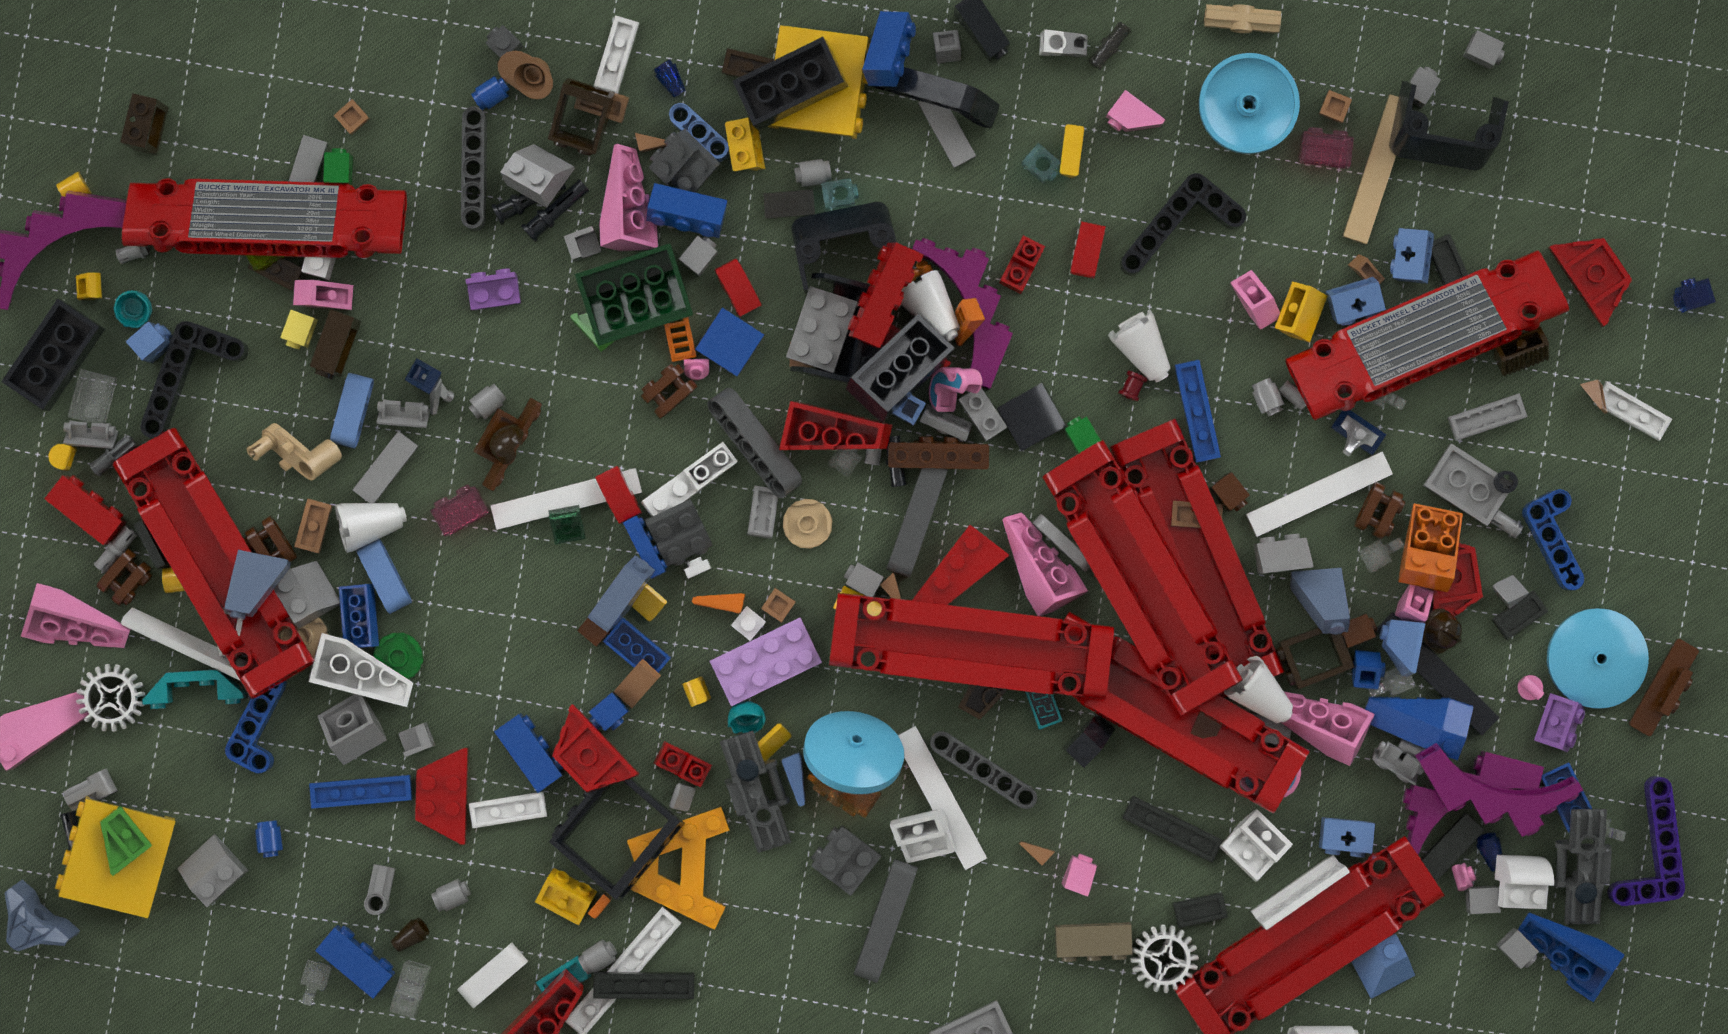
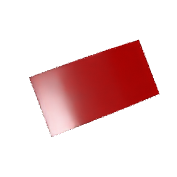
(1087, 250)
(1022, 264)
(738, 287)
(618, 495)
(682, 764)

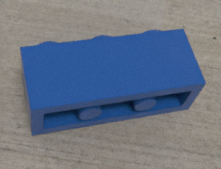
(888, 48)
(686, 210)
(529, 751)
(356, 960)

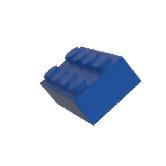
(643, 543)
(359, 615)
(635, 646)
(1564, 809)

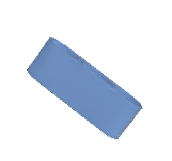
(693, 121)
(352, 410)
(384, 576)

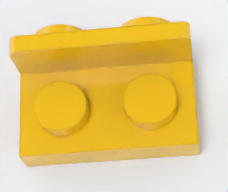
(744, 145)
(566, 896)

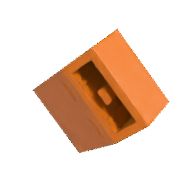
(1431, 548)

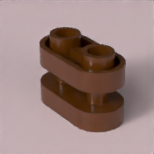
(653, 390)
(1393, 505)
(256, 542)
(139, 576)

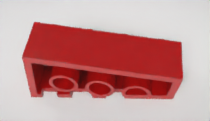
(883, 293)
(826, 429)
(961, 567)
(550, 1008)

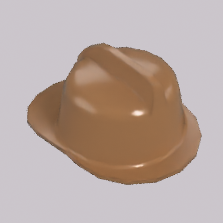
(526, 74)

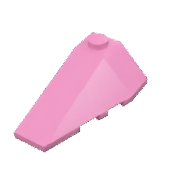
(625, 205)
(1043, 575)
(63, 617)
(36, 726)
(1329, 726)

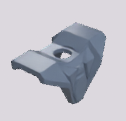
(32, 922)

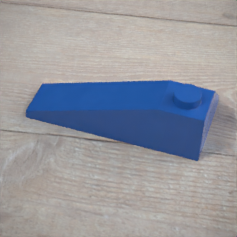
(1424, 721)
(1580, 957)

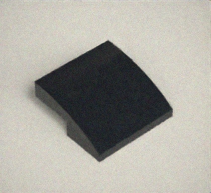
(1031, 416)

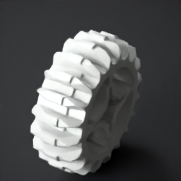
(96, 681)
(1167, 947)

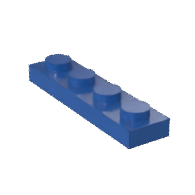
(1197, 411)
(360, 791)

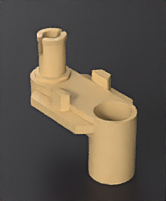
(294, 454)

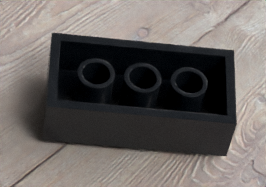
(790, 83)
(53, 355)
(899, 368)

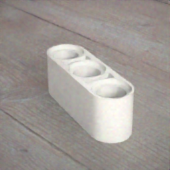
(492, 975)

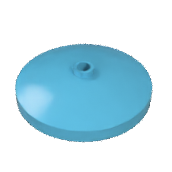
(1264, 85)
(1574, 655)
(853, 752)

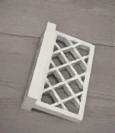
(1299, 892)

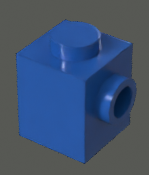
(1367, 669)
(608, 713)

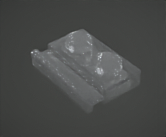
(92, 397)

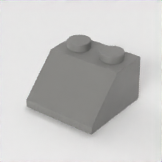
(536, 173)
(1282, 555)
(306, 593)
(351, 728)
(211, 871)

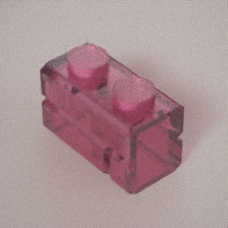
(1326, 149)
(459, 510)

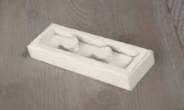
(616, 54)
(1635, 412)
(508, 809)

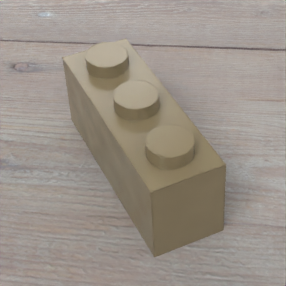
(1093, 941)

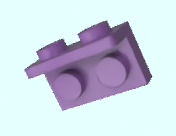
(493, 289)
(1560, 722)

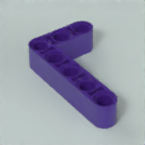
(1659, 850)

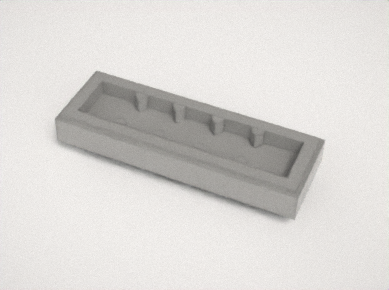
(1487, 417)

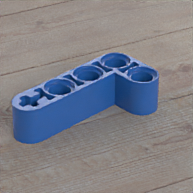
(1557, 542)
(249, 741)

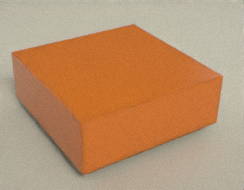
(600, 905)

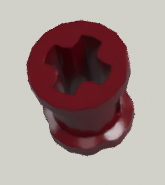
(1132, 386)

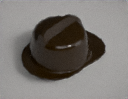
(1441, 631)

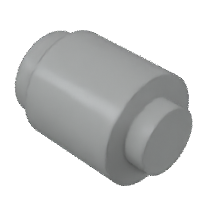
(813, 172)
(1267, 397)
(486, 401)
(451, 895)
(598, 956)

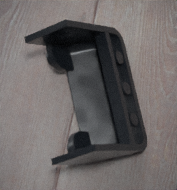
(1412, 142)
(811, 229)
(854, 352)

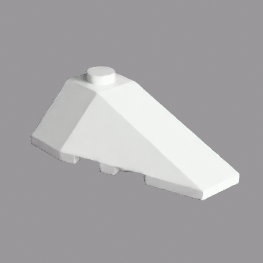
(352, 670)

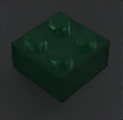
(566, 524)

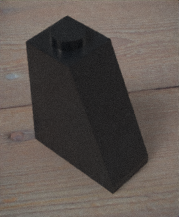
(982, 28)
(1089, 740)

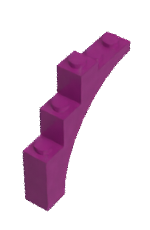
(79, 213)
(966, 273)
(1489, 768)
(1491, 802)

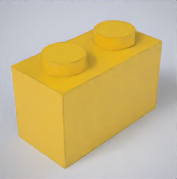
(1301, 311)

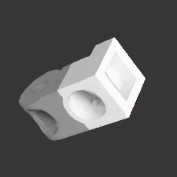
(1063, 44)

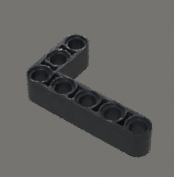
(947, 94)
(1174, 218)
(182, 369)

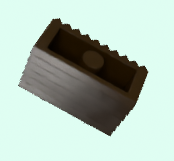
(1522, 352)

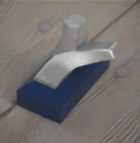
(429, 380)
(1357, 432)

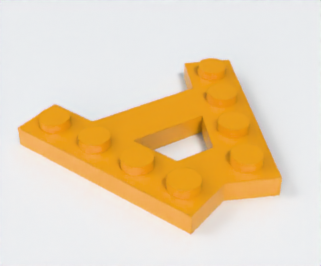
(688, 895)

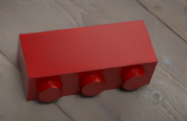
(86, 509)

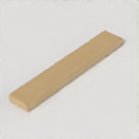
(1373, 179)

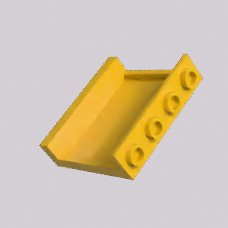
(840, 111)
(87, 866)

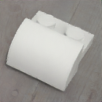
(923, 835)
(1255, 844)
(1523, 881)

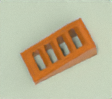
(969, 319)
(672, 346)
(726, 602)

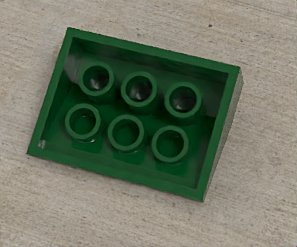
(634, 294)

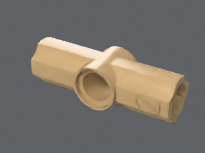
(1242, 18)

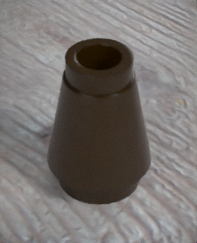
(412, 933)

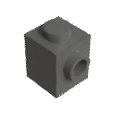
(502, 40)

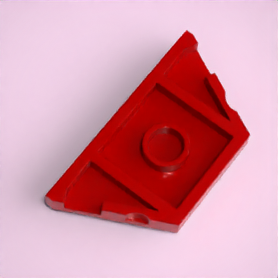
(1594, 274)
(1466, 585)
(589, 755)
(443, 795)

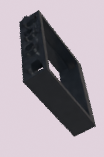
(642, 863)

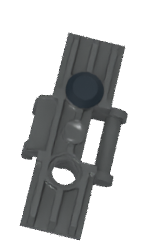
(747, 794)
(1593, 866)

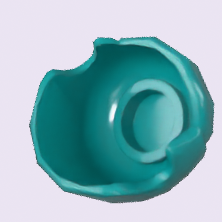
(132, 309)
(746, 717)

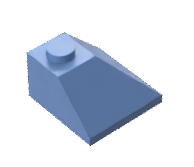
(1403, 644)
(1383, 966)

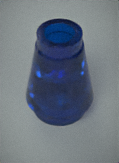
(670, 78)
(1489, 847)

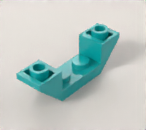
(162, 691)

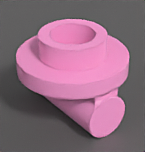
(696, 368)
(1530, 687)
(1463, 876)

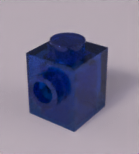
(1693, 294)

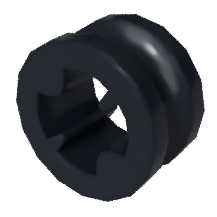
(1511, 476)

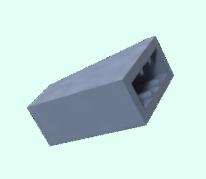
(252, 582)
(621, 594)
(1323, 598)

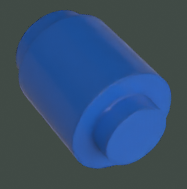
(491, 93)
(268, 838)

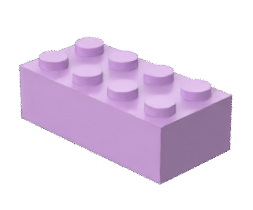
(765, 661)

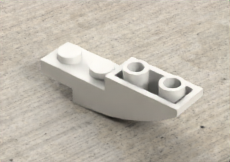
(690, 480)

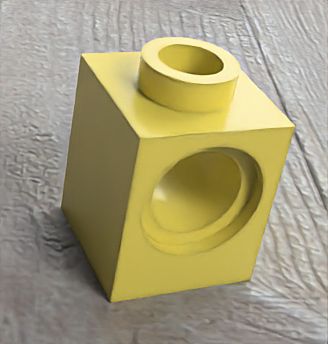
(298, 330)

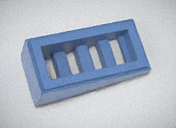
(794, 771)

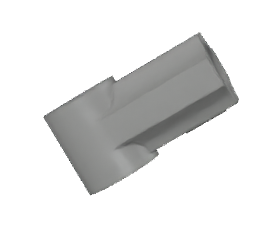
(96, 787)
(380, 886)

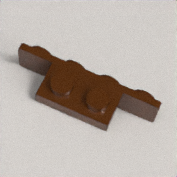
(499, 419)
(938, 454)
(1665, 688)

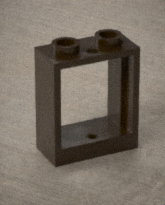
(588, 93)
(149, 122)
(335, 344)
(1293, 675)

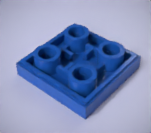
(729, 342)

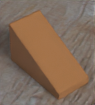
(648, 143)
(1365, 268)
(1595, 391)
(891, 587)
(1039, 853)

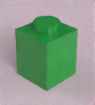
(338, 166)
(1081, 434)

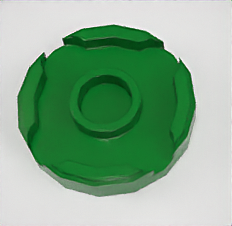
(400, 653)

